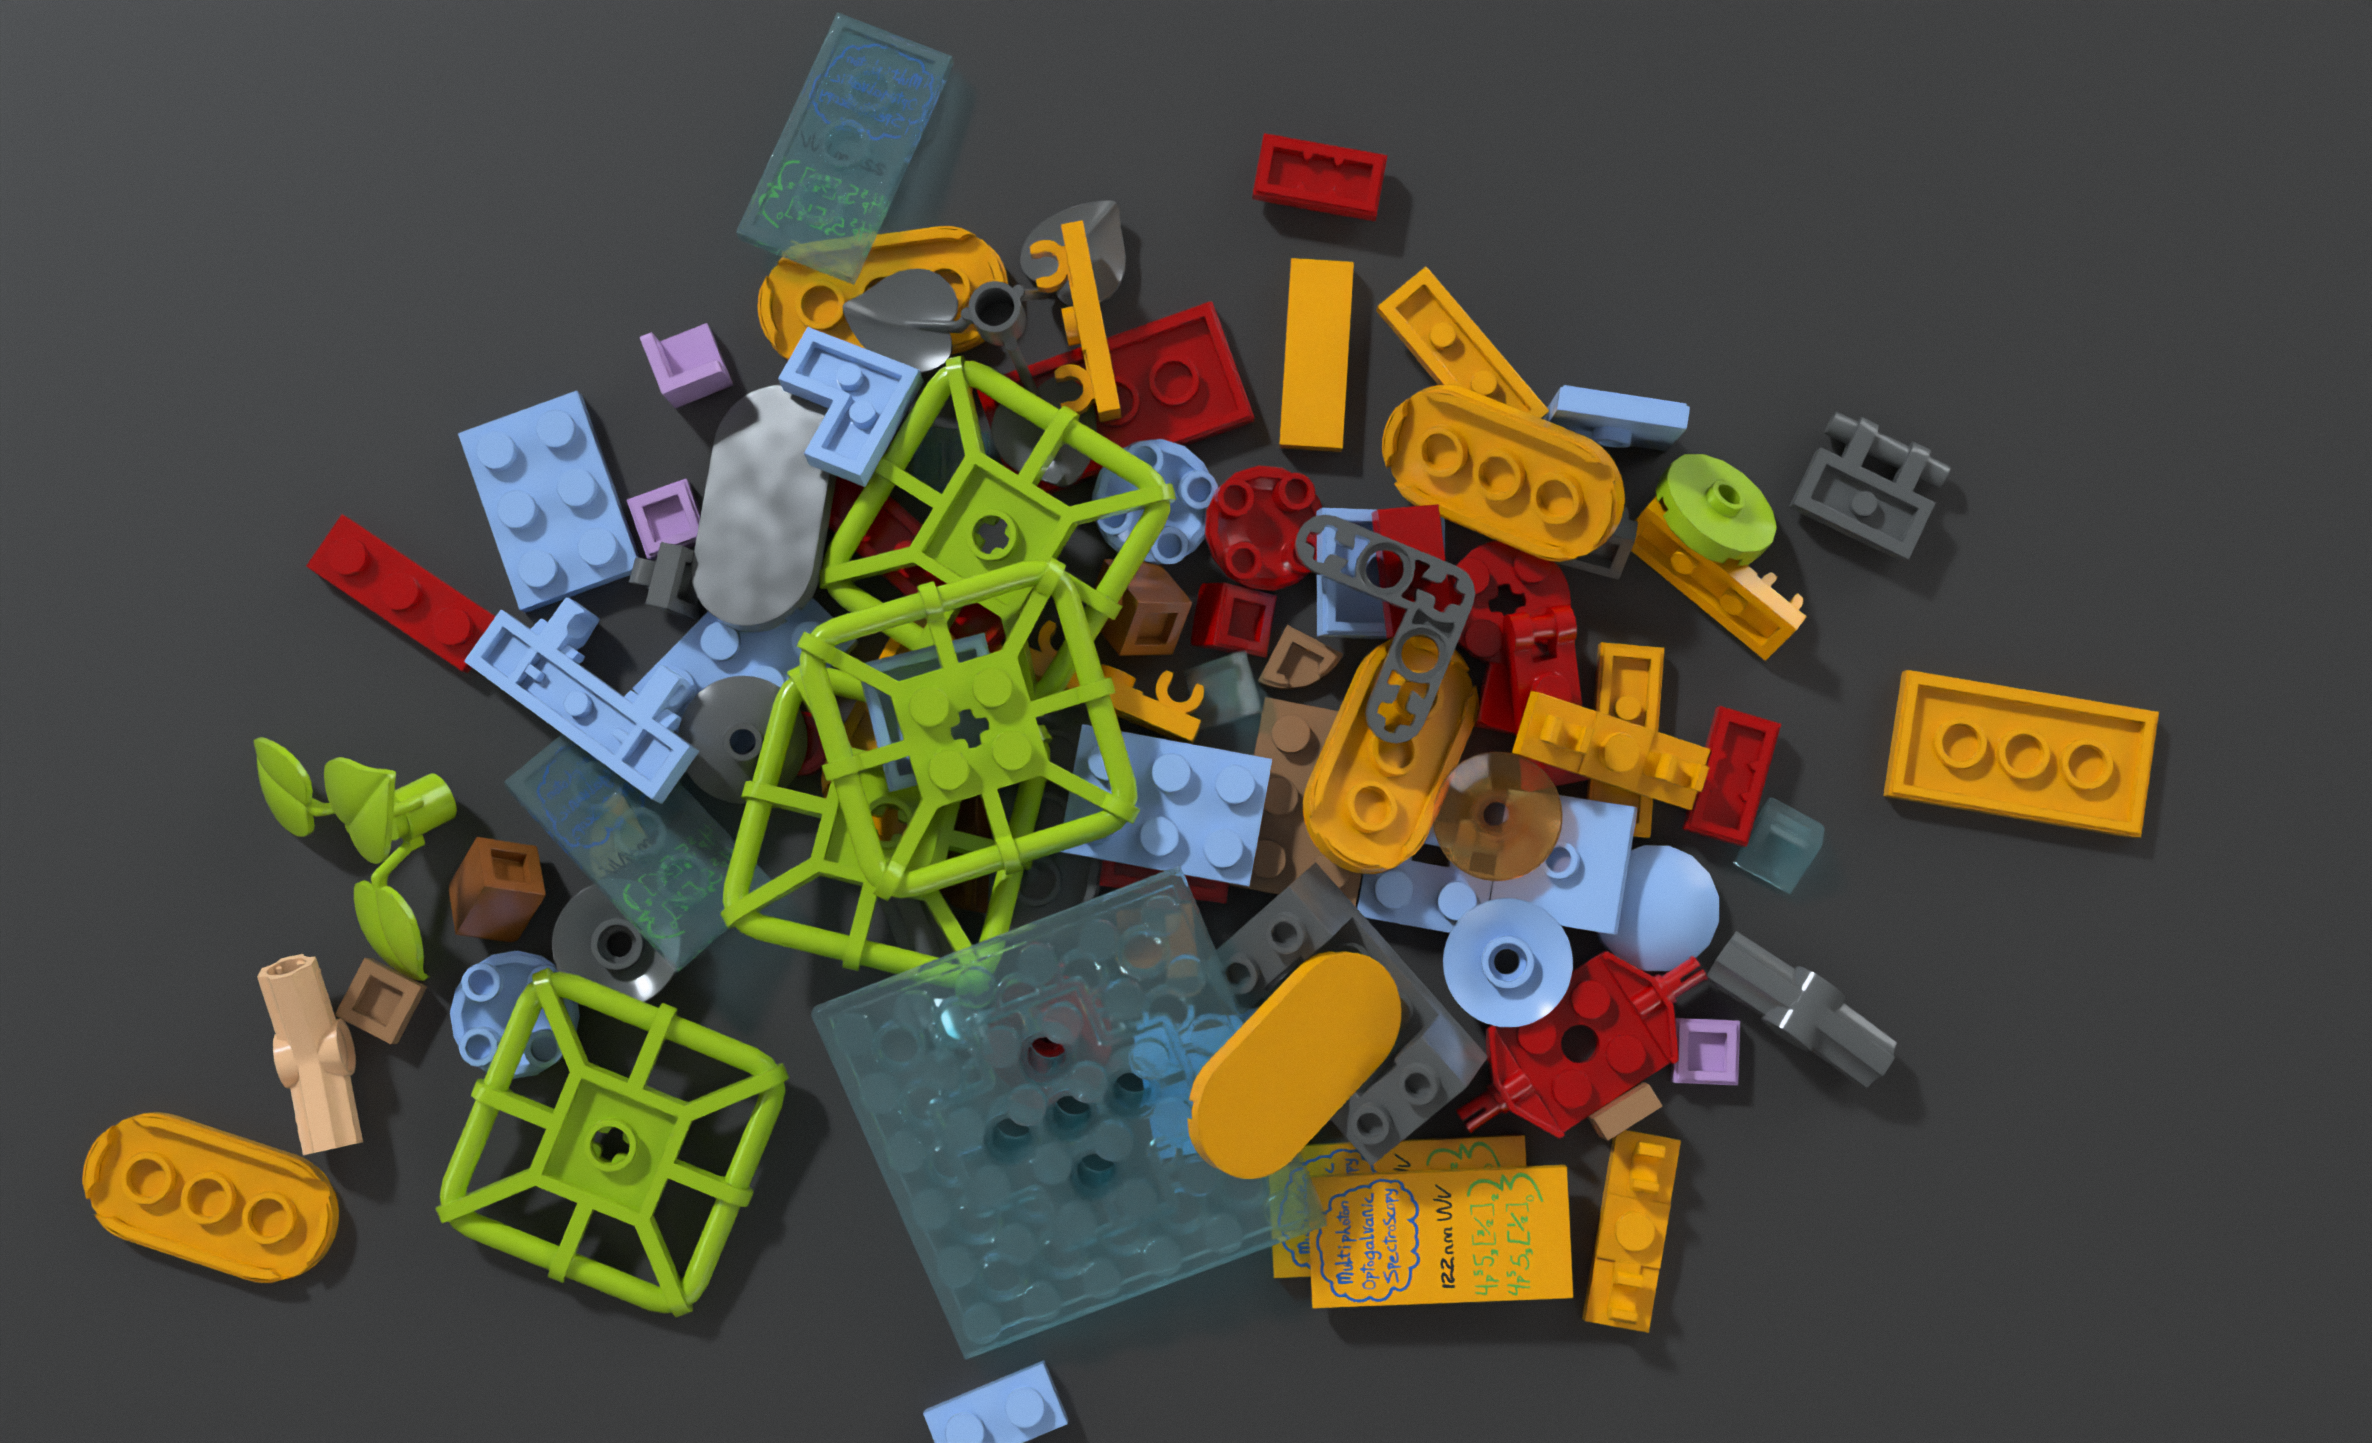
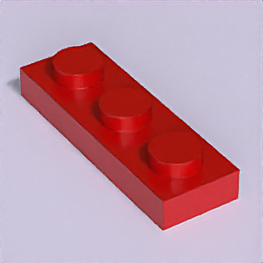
(401, 591)

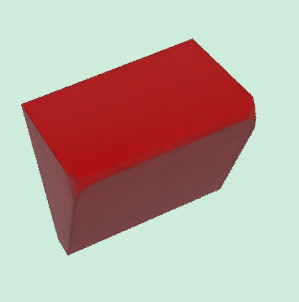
(1233, 619)
(1495, 700)

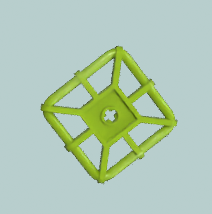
(989, 492)
(931, 705)
(835, 855)
(571, 1159)

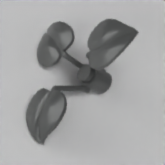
(915, 312)

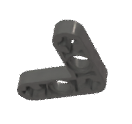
(1418, 618)

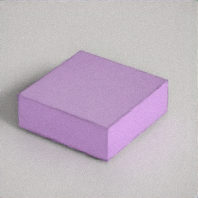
(666, 516)
(1707, 1051)

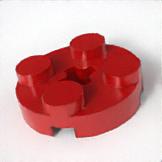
(1497, 566)

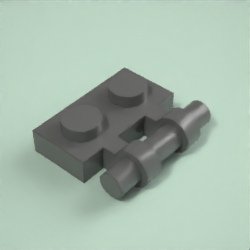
(1863, 503)

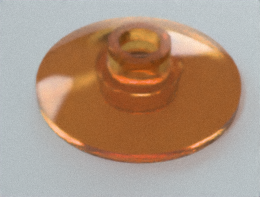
(1502, 849)

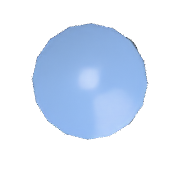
(1187, 515)
(1665, 910)
(486, 1003)

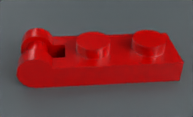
(1547, 674)

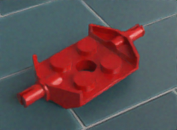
(1633, 1038)

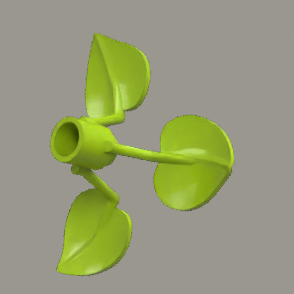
(373, 817)

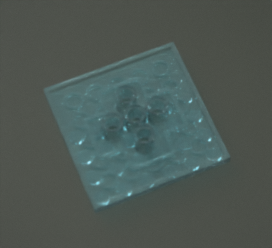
(1019, 1223)

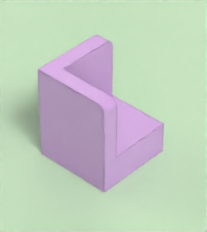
(687, 365)

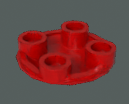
(1256, 524)

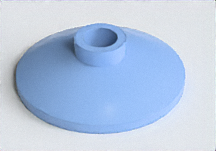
(1542, 967)

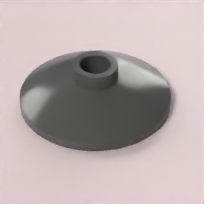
(715, 716)
(583, 948)

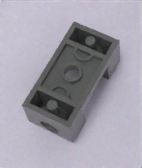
(1432, 1051)

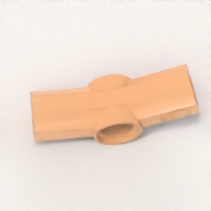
(312, 1053)

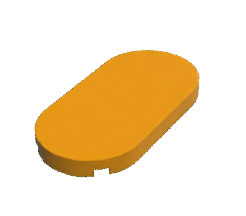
(804, 297)
(1504, 472)
(1373, 797)
(1294, 1064)
(211, 1197)

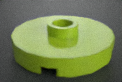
(1716, 509)

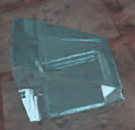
(941, 456)
(1228, 691)
(1781, 845)

